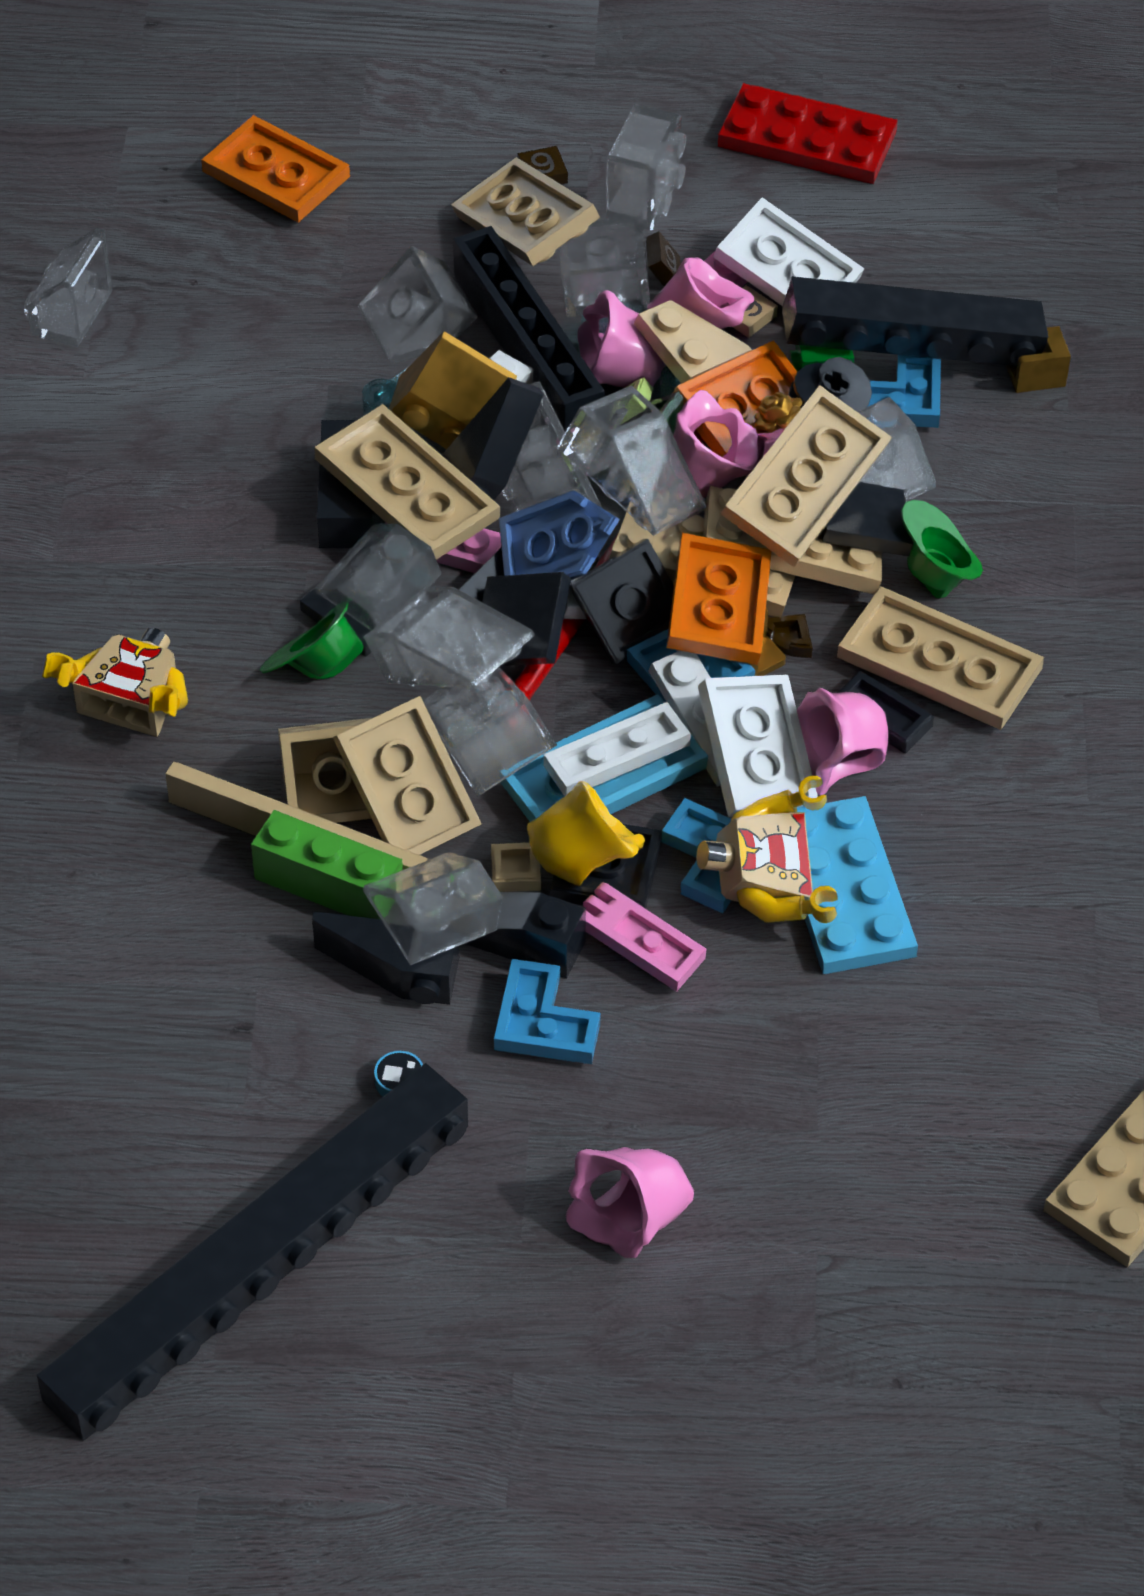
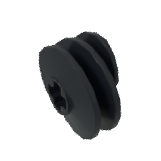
(838, 377)

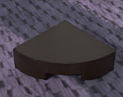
(791, 633)

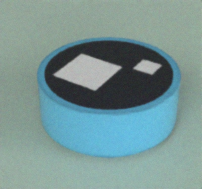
(394, 1069)

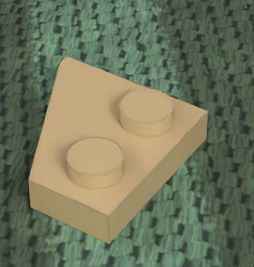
(686, 340)

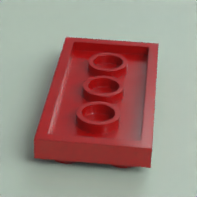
(807, 133)

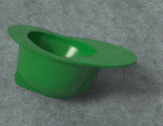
(939, 552)
(321, 649)

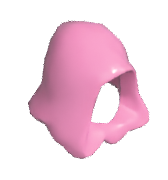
(705, 294)
(621, 352)
(705, 465)
(842, 734)
(645, 1199)

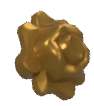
(776, 412)

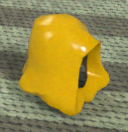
(580, 836)

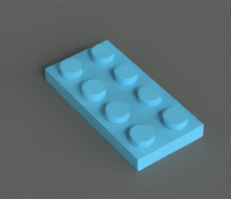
(536, 790)
(870, 912)

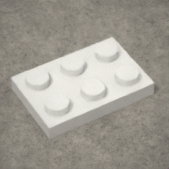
(773, 247)
(754, 737)

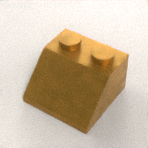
(446, 389)

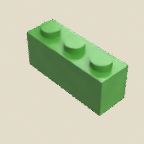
(319, 864)

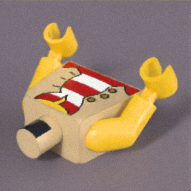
(124, 681)
(767, 858)

